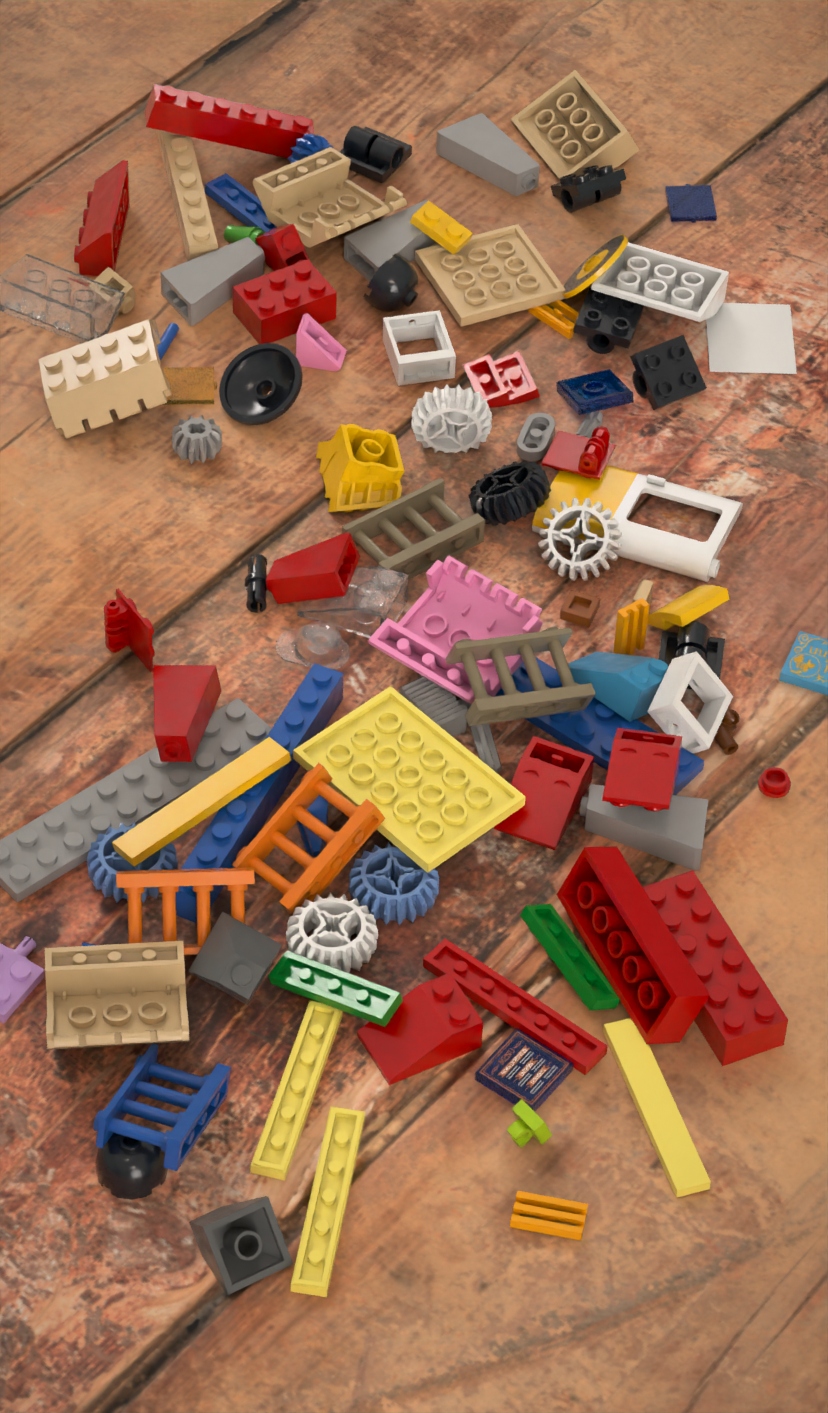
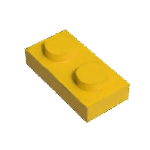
(441, 227)

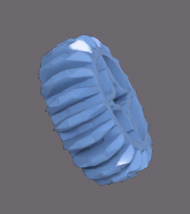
(105, 862)
(392, 885)

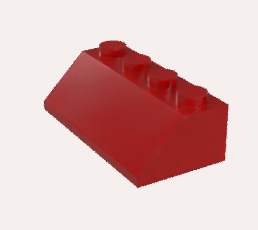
(104, 222)

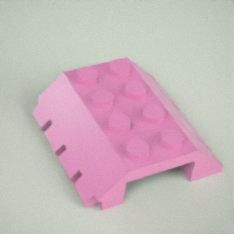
(453, 611)

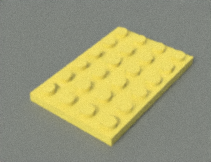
(416, 775)

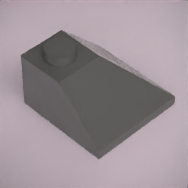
(235, 958)
(241, 1243)

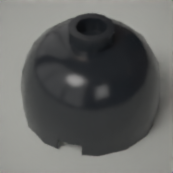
(393, 285)
(130, 1167)

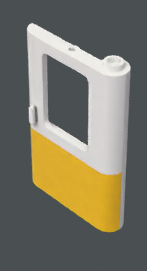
(619, 492)

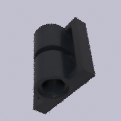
(374, 153)
(588, 188)
(607, 321)
(666, 373)
(690, 639)

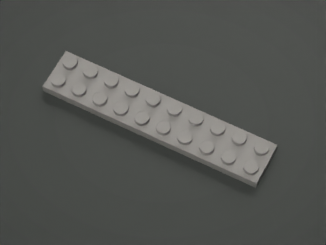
(130, 794)

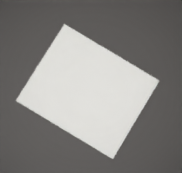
(751, 339)

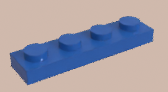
(238, 202)

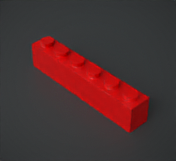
(224, 121)

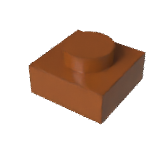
(580, 608)

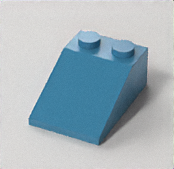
(621, 680)

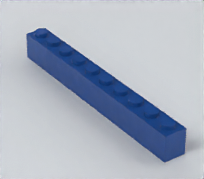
(244, 816)

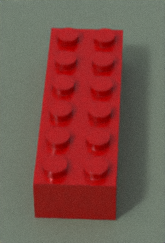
(632, 945)
(741, 1011)

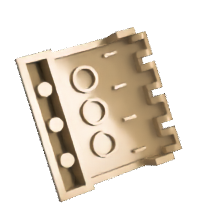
(320, 197)
(104, 377)
(116, 995)

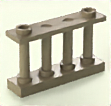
(421, 556)
(515, 704)

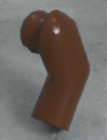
(725, 731)

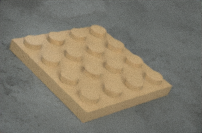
(490, 276)

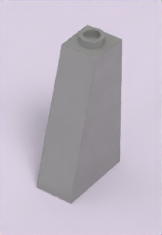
(489, 154)
(377, 243)
(208, 280)
(666, 833)

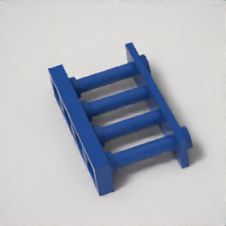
(186, 1125)

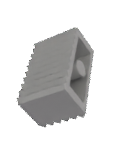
(437, 704)

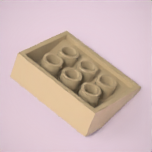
(574, 129)

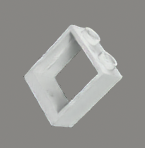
(419, 366)
(669, 710)

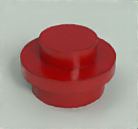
(774, 782)

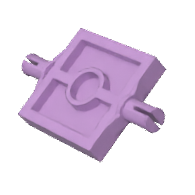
(17, 976)

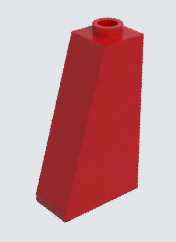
(183, 708)

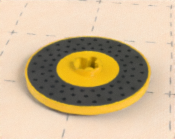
(595, 265)

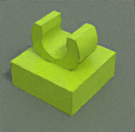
(527, 1125)

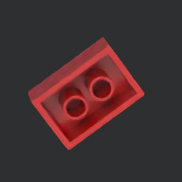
(276, 301)

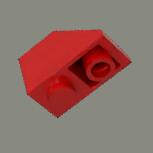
(282, 247)

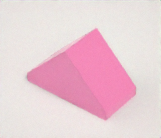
(317, 347)

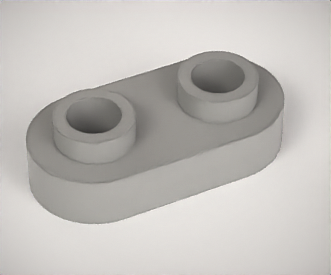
(535, 437)

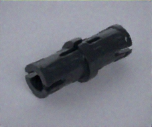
(256, 583)

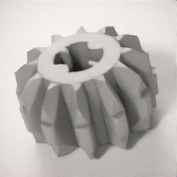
(196, 439)

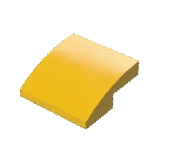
(688, 606)

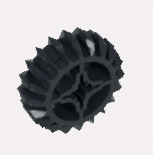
(510, 492)

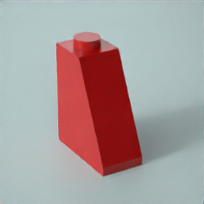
(315, 571)

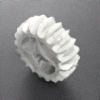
(451, 419)
(592, 541)
(333, 925)

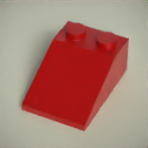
(425, 1031)

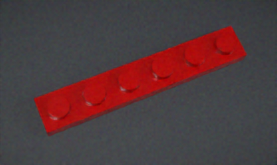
(516, 1006)

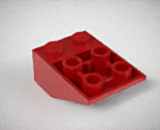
(642, 769)
(553, 786)

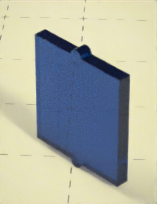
(690, 203)

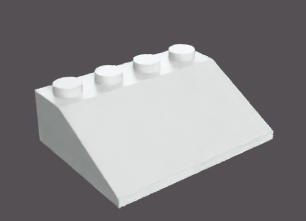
(665, 283)

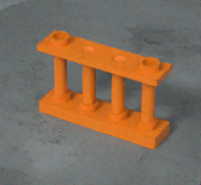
(340, 844)
(168, 884)

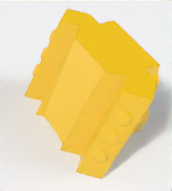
(360, 468)

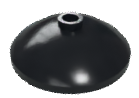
(253, 376)

